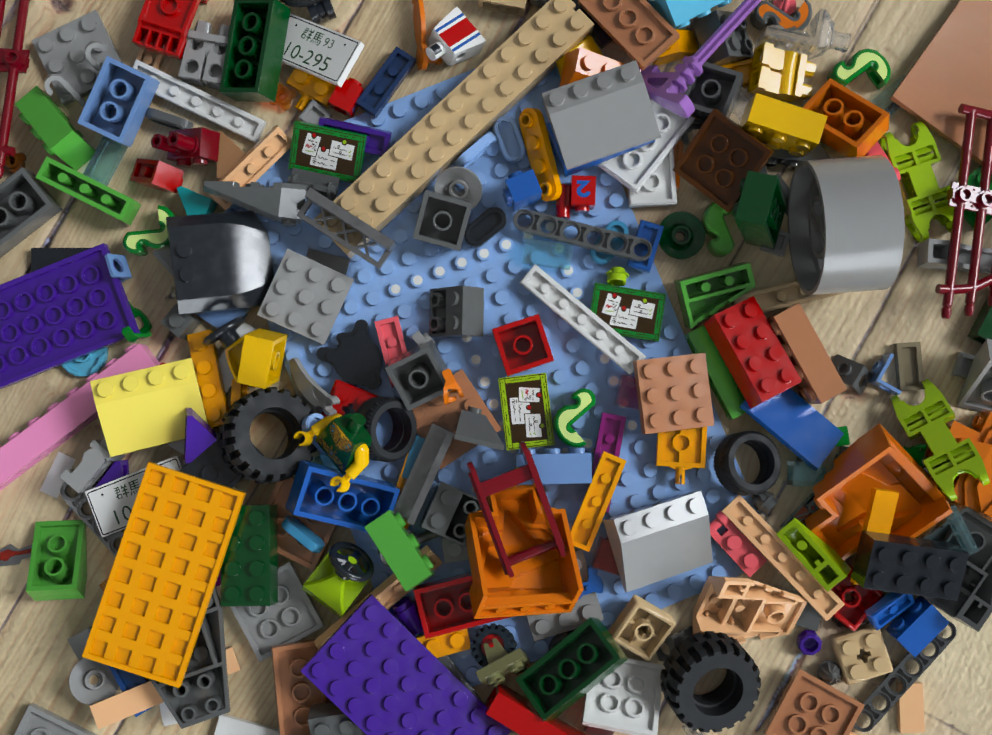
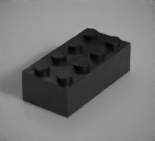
(909, 565)

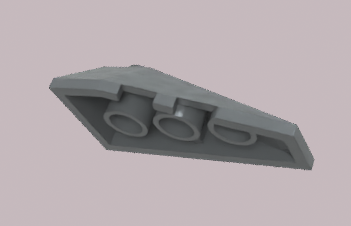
(275, 202)

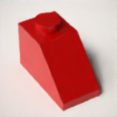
(157, 175)

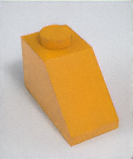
(684, 46)

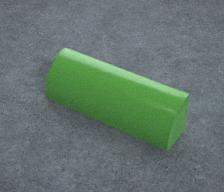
(719, 376)

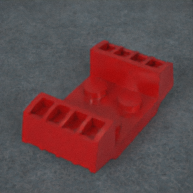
(165, 26)

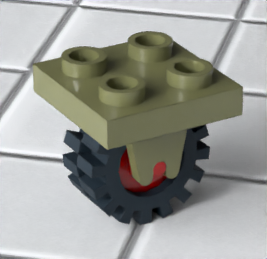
(497, 654)

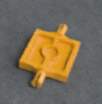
(310, 88)
(682, 450)

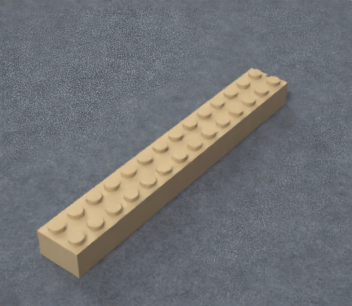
(461, 118)

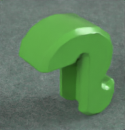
(716, 227)

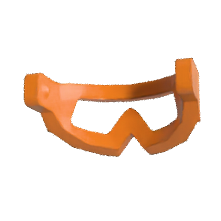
(450, 383)

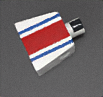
(454, 39)

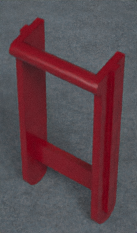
(505, 481)

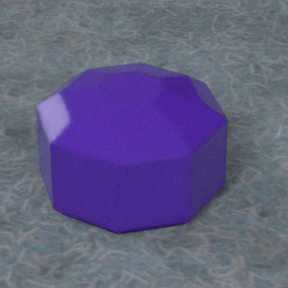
(809, 642)

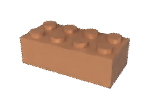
(807, 355)

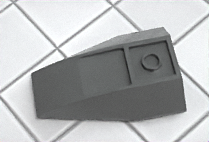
(205, 684)

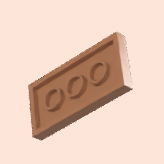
(634, 27)
(292, 688)

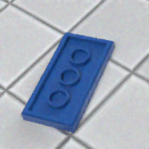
(797, 426)

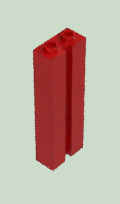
(521, 716)

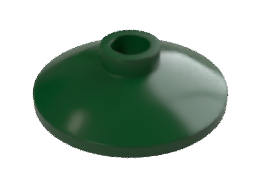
(691, 229)

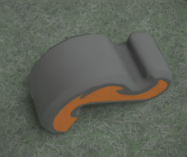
(768, 14)

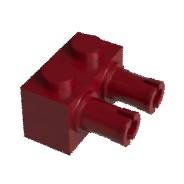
(189, 146)

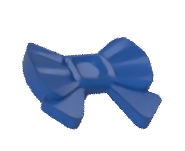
(593, 584)

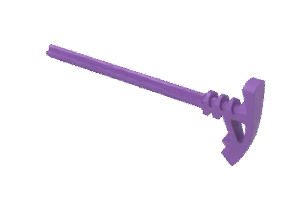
(676, 82)

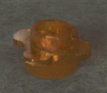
(289, 95)

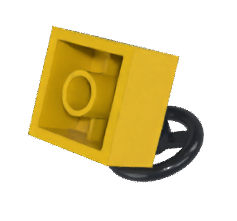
(254, 357)

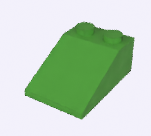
(58, 561)

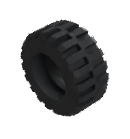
(237, 435)
(724, 704)

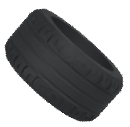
(403, 428)
(768, 459)

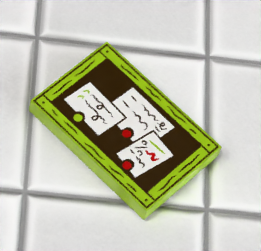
(526, 411)

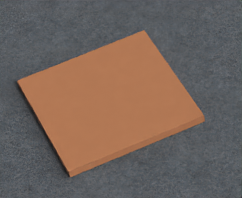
(953, 72)

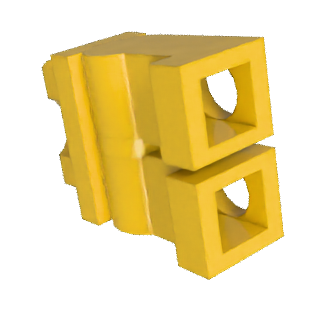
(780, 73)

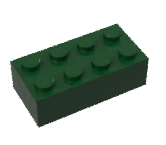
(255, 50)
(760, 209)
(251, 559)
(571, 669)

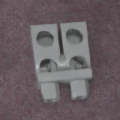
(204, 56)
(92, 468)

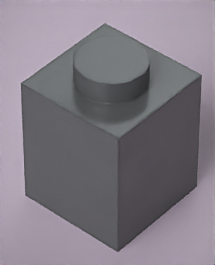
(180, 325)

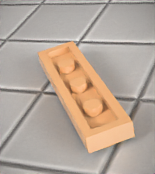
(257, 161)

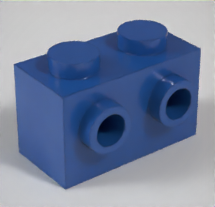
(521, 190)
(917, 626)

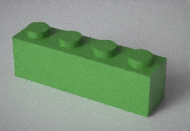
(88, 190)

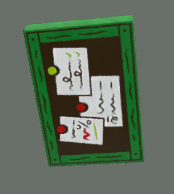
(327, 150)
(629, 310)

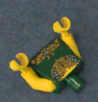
(344, 443)

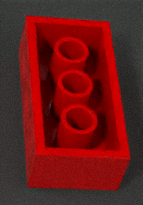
(752, 352)
(447, 606)

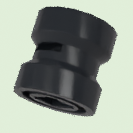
(321, 11)

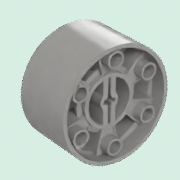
(845, 224)

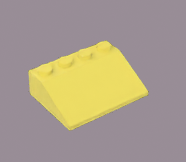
(147, 406)

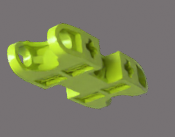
(919, 180)
(948, 456)

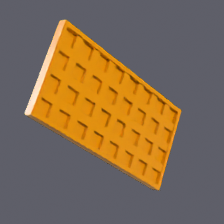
(164, 575)

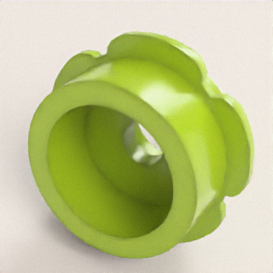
(617, 276)

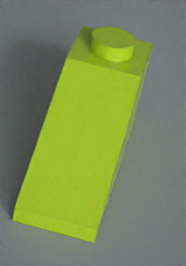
(814, 554)

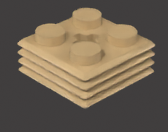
(642, 641)
(847, 646)

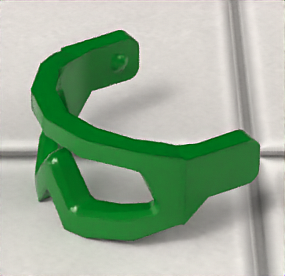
(144, 332)

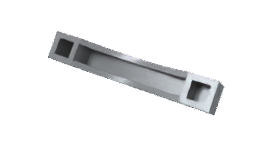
(934, 255)

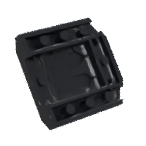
(219, 261)

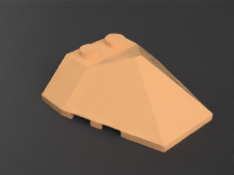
(745, 609)

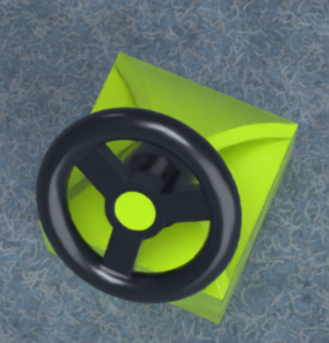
(339, 578)

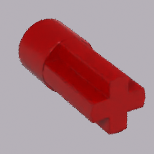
(563, 203)

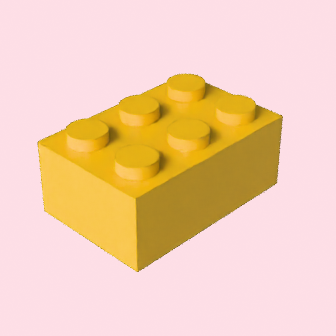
(783, 125)

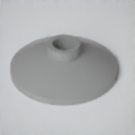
(451, 176)
(86, 692)

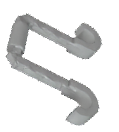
(94, 44)

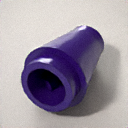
(408, 615)

